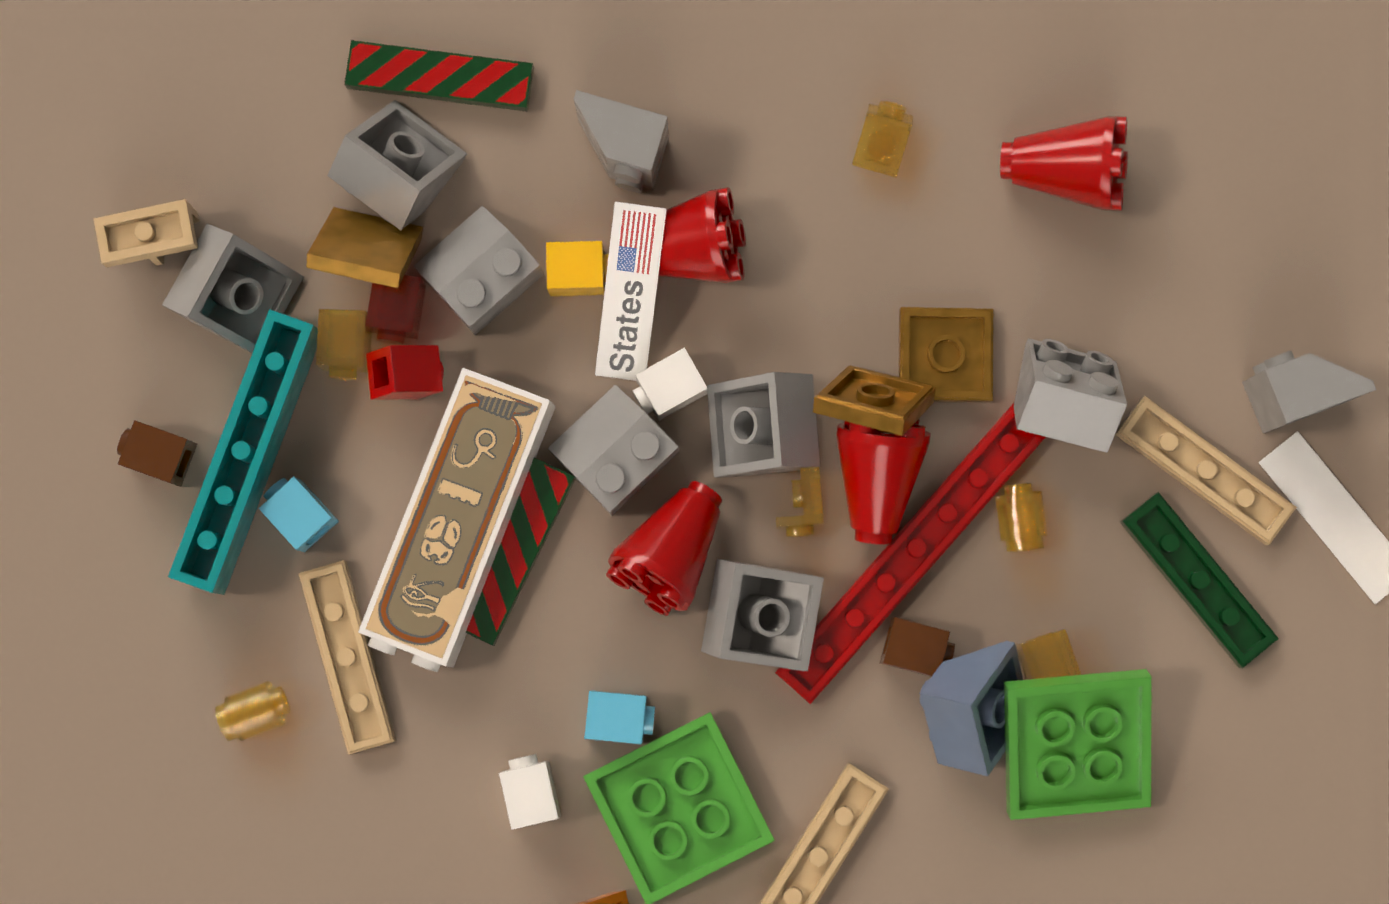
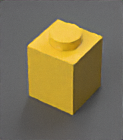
(576, 268)

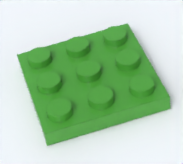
(1078, 744)
(678, 808)

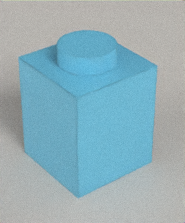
(297, 513)
(618, 717)

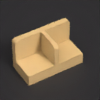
(146, 233)

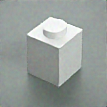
(669, 385)
(529, 792)

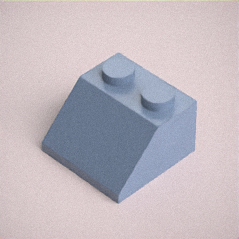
(967, 707)

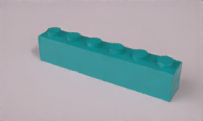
(245, 453)

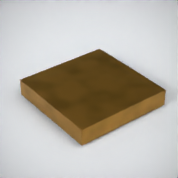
(364, 247)
(948, 351)
(874, 400)

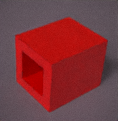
(404, 372)

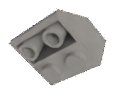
(1069, 395)

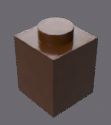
(156, 453)
(916, 647)

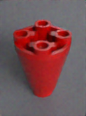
(1072, 162)
(703, 239)
(879, 476)
(669, 550)

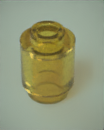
(1021, 518)
(252, 711)

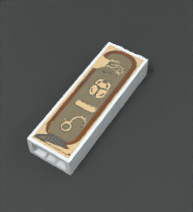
(456, 520)

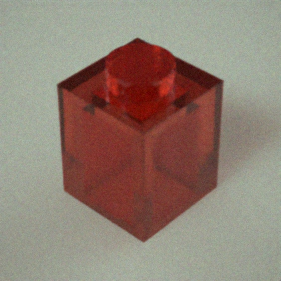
(396, 311)

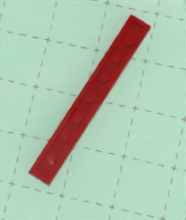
(912, 553)

